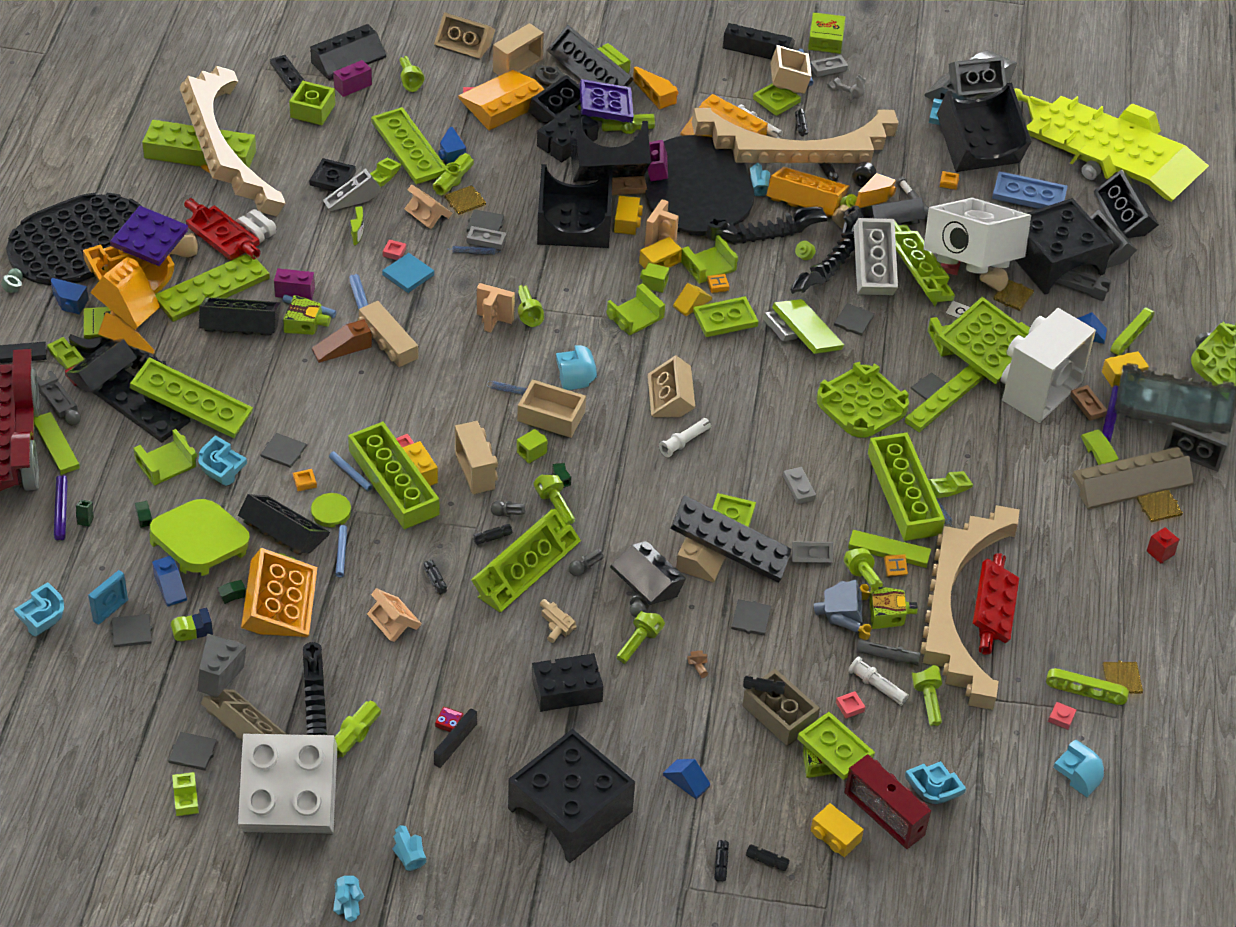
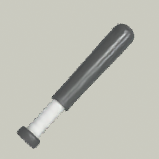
(911, 194)

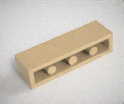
(389, 334)

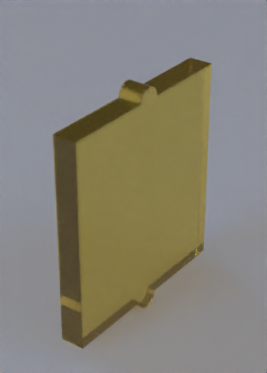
(465, 199)
(1014, 295)
(1159, 505)
(1124, 674)

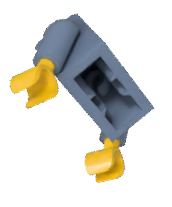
(844, 606)

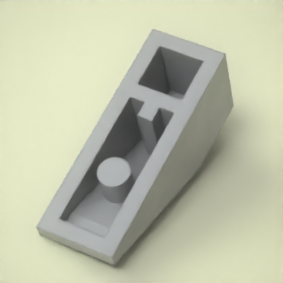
(355, 191)

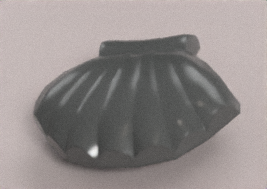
(548, 74)

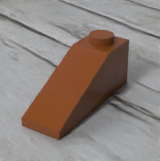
(346, 340)

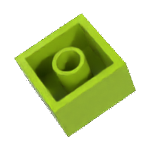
(312, 103)

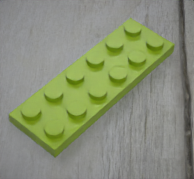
(409, 145)
(216, 283)
(191, 397)

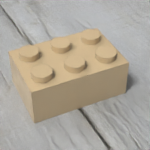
(518, 50)
(790, 69)
(551, 408)
(475, 457)

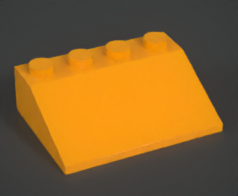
(501, 98)
(730, 113)
(806, 190)
(127, 293)
(279, 595)

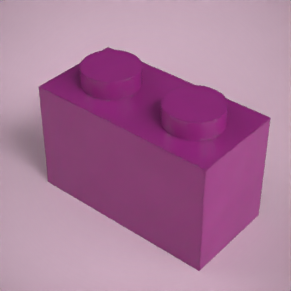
(352, 78)
(659, 164)
(294, 283)

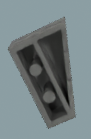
(220, 664)

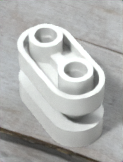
(257, 224)

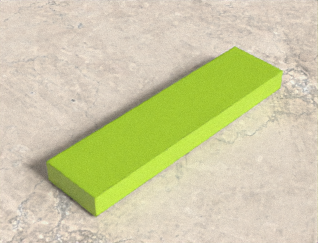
(56, 443)
(884, 547)

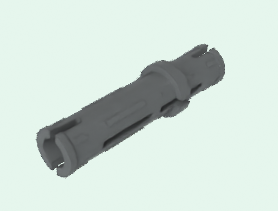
(884, 651)

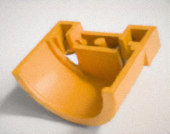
(109, 257)

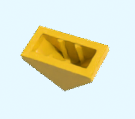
(689, 298)

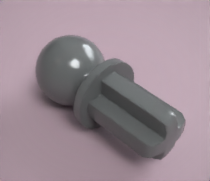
(508, 508)
(578, 567)
(637, 604)

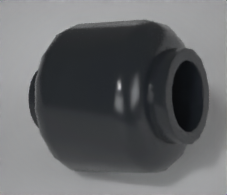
(863, 173)

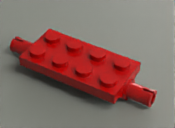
(221, 231)
(995, 603)

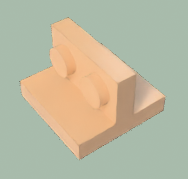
(425, 207)
(661, 224)
(494, 305)
(391, 615)

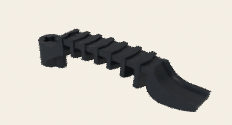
(801, 219)
(823, 271)
(89, 346)
(314, 689)

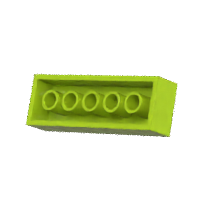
(180, 144)
(394, 475)
(906, 486)

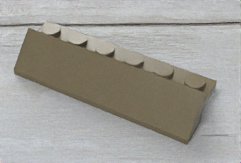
(1133, 477)
(239, 714)

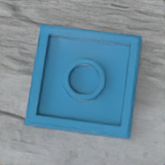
(408, 272)
(108, 597)

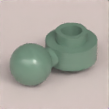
(12, 281)

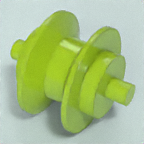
(849, 200)
(805, 250)

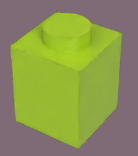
(655, 277)
(532, 446)

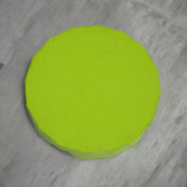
(331, 509)

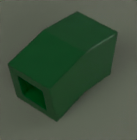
(560, 470)
(84, 513)
(143, 513)
(232, 591)

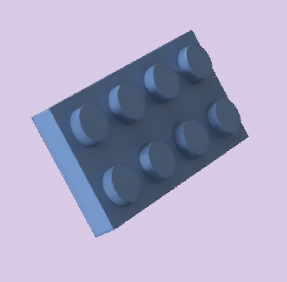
(1027, 191)

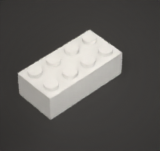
(875, 256)

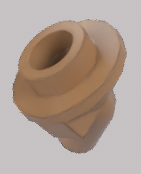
(698, 659)

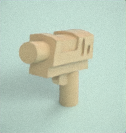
(558, 620)

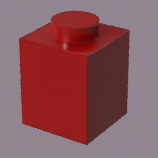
(1162, 545)

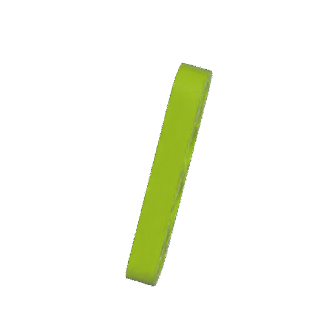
(1132, 331)
(1110, 692)

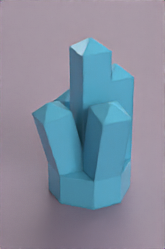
(759, 179)
(409, 849)
(347, 897)

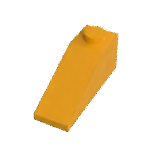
(656, 88)
(876, 191)
(116, 328)

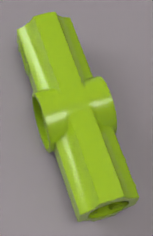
(627, 127)
(453, 174)
(356, 727)

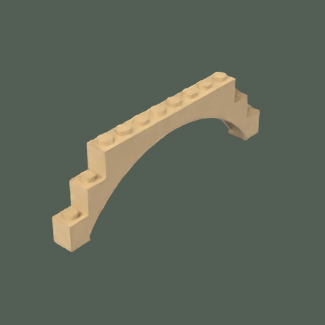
(754, 147)
(220, 158)
(942, 640)

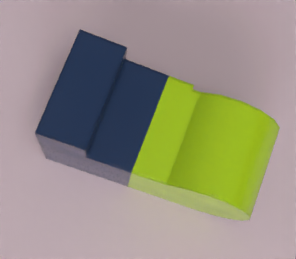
(192, 626)

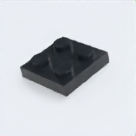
(331, 174)

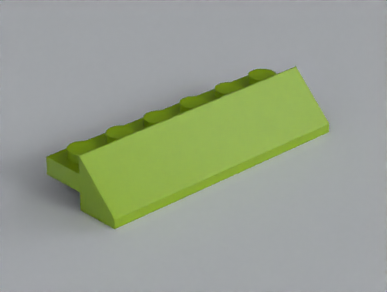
(923, 265)
(525, 561)

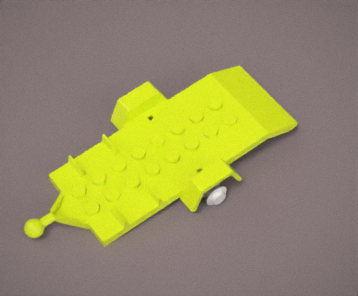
(1115, 143)

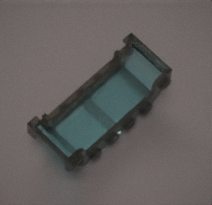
(1181, 401)

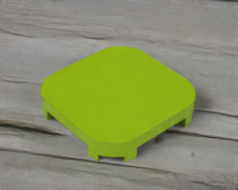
(1217, 355)
(862, 401)
(199, 535)

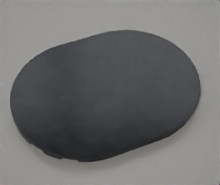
(701, 184)
(54, 238)

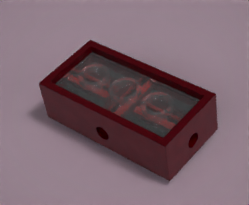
(887, 801)

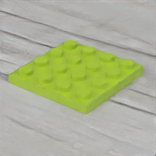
(983, 338)

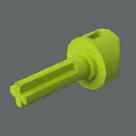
(411, 76)
(530, 308)
(551, 489)
(861, 563)
(645, 627)
(928, 682)

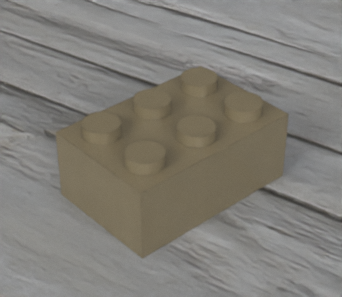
(781, 713)

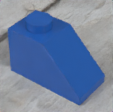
(451, 146)
(69, 295)
(169, 580)

